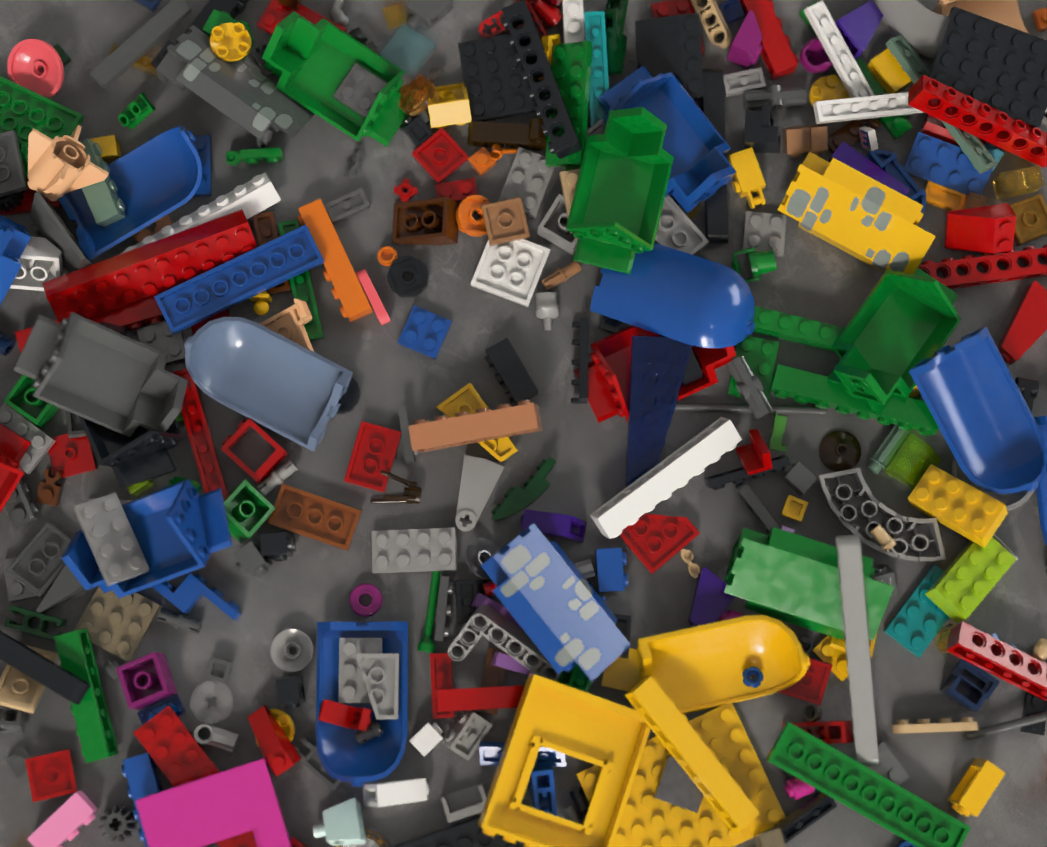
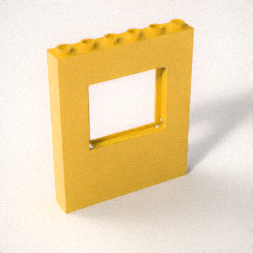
(580, 728)

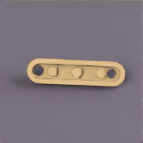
(942, 725)

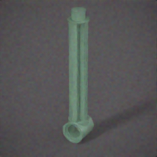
(889, 446)

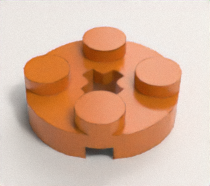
(464, 218)

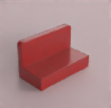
(755, 456)

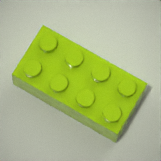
(970, 578)

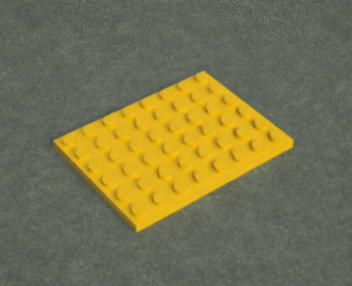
(662, 824)

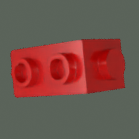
(344, 715)

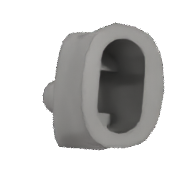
(547, 308)

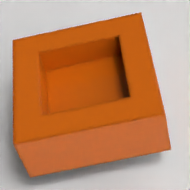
(1040, 18)
(482, 161)

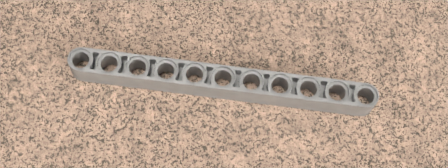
(857, 649)

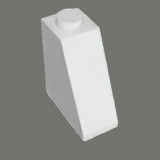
(395, 792)

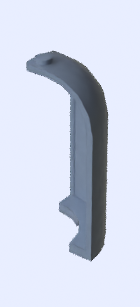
(267, 378)

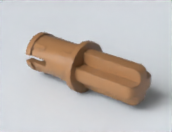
(561, 275)

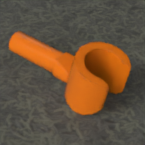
(497, 151)

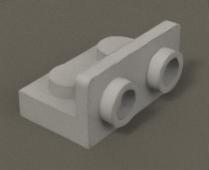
(466, 733)

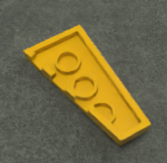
(469, 400)

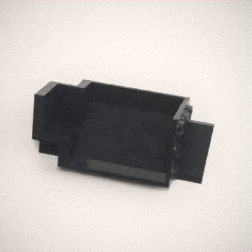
(133, 457)

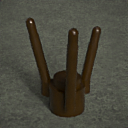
(410, 495)

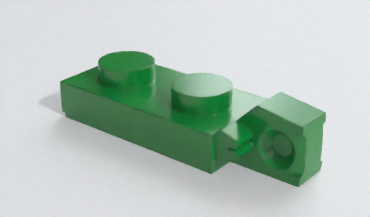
(253, 156)

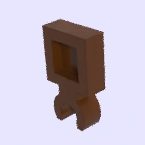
(48, 490)

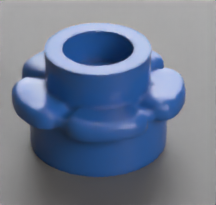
(747, 673)

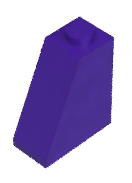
(859, 27)
(555, 525)
(709, 599)

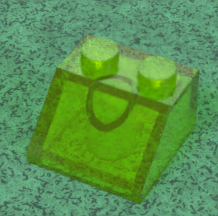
(911, 461)

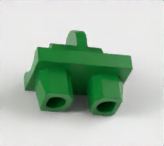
(136, 112)

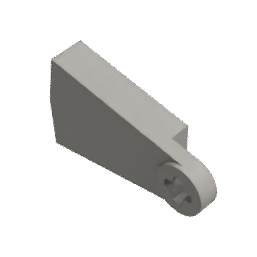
(476, 487)

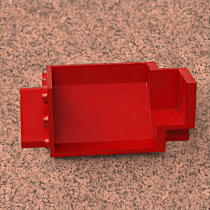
(611, 372)

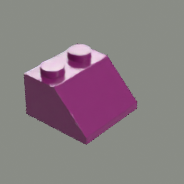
(746, 45)

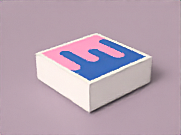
(868, 138)

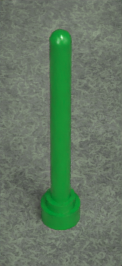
(426, 643)

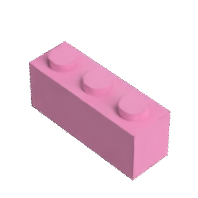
(65, 822)

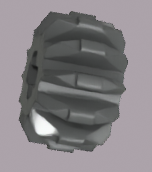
(118, 831)

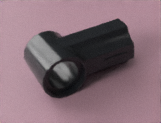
(1028, 389)

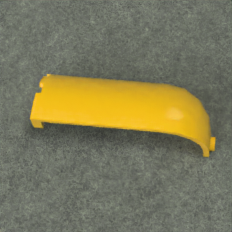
(706, 662)

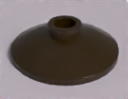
(830, 455)

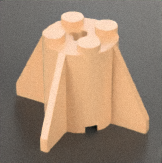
(60, 165)

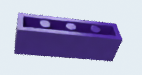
(854, 159)

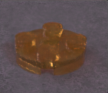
(419, 89)

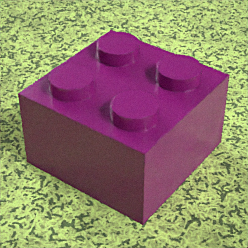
(146, 680)

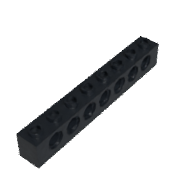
(520, 14)

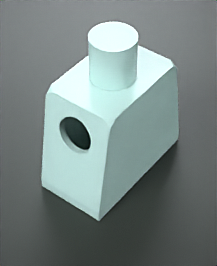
(342, 824)

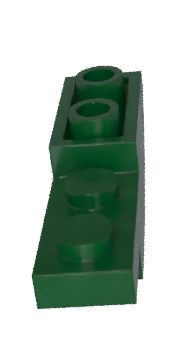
(615, 39)
(518, 498)

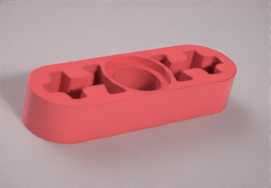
(373, 297)

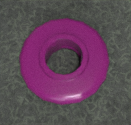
(357, 592)

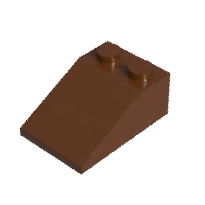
(425, 222)

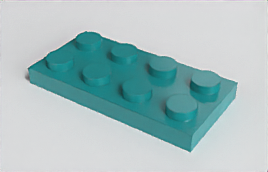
(918, 617)

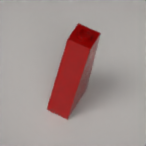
(1026, 324)

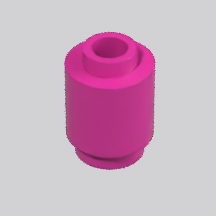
(797, 788)

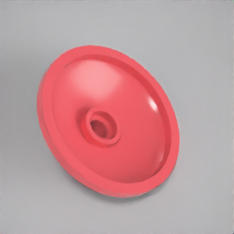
(26, 65)

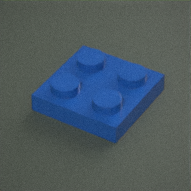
(424, 332)

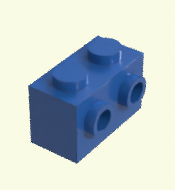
(610, 570)

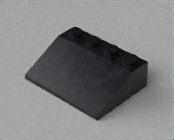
(673, 47)

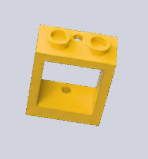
(975, 787)

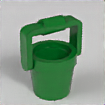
(760, 261)

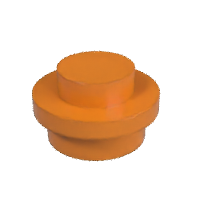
(387, 255)

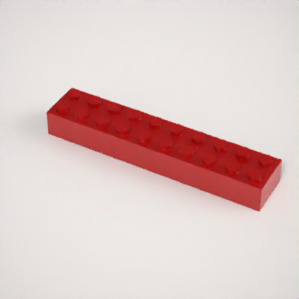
(149, 268)

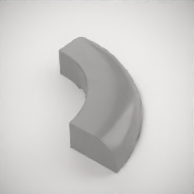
(915, 22)
(862, 512)

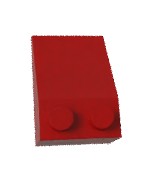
(981, 229)

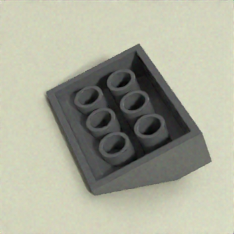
(53, 228)

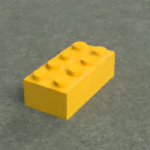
(958, 505)

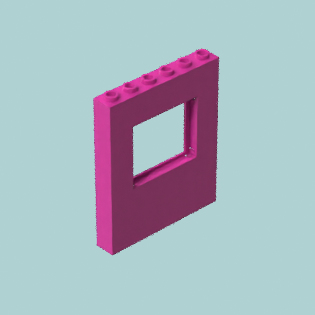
(216, 810)

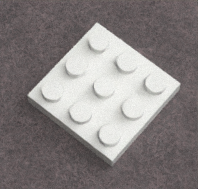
(511, 270)

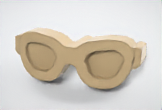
(687, 557)

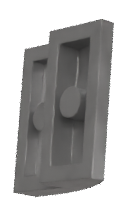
(677, 787)

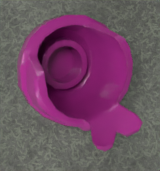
(814, 57)

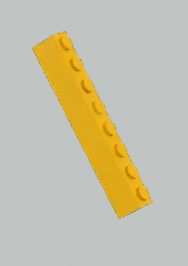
(692, 754)

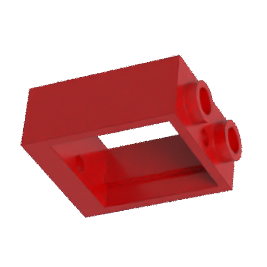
(269, 465)

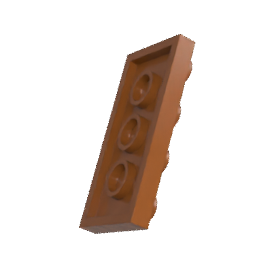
(315, 517)

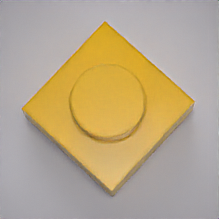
(794, 508)

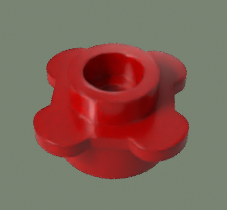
(405, 196)

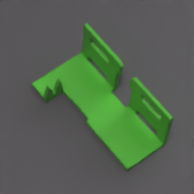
(778, 427)

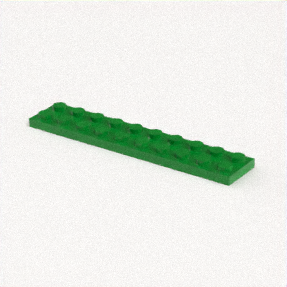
(864, 790)

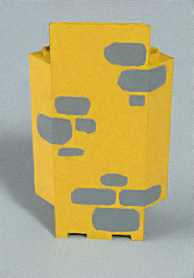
(857, 215)

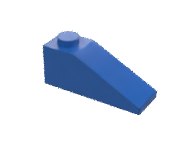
(542, 789)

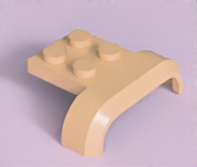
(291, 323)

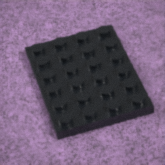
(993, 65)

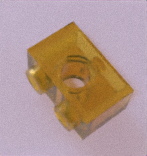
(1018, 182)

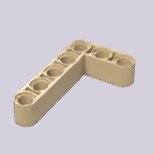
(718, 27)

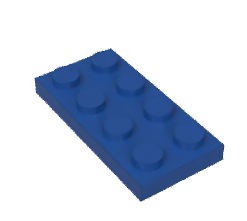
(944, 165)

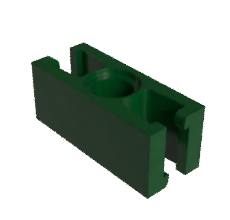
(27, 623)

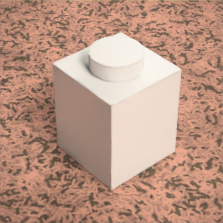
(427, 738)

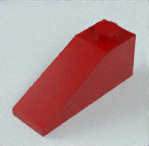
(828, 731)
(273, 741)

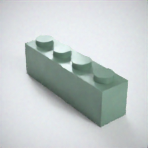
(102, 195)

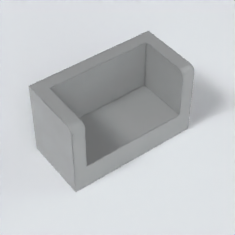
(464, 802)

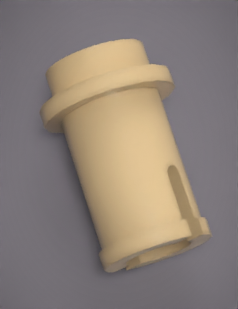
(883, 538)

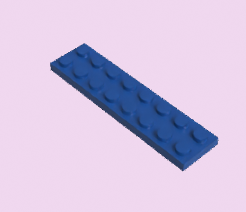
(239, 279)

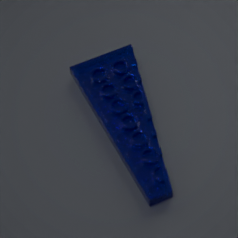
(655, 381)

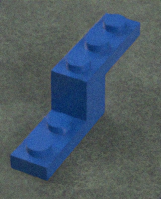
(191, 592)

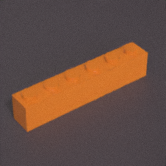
(337, 264)

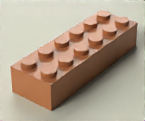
(474, 428)

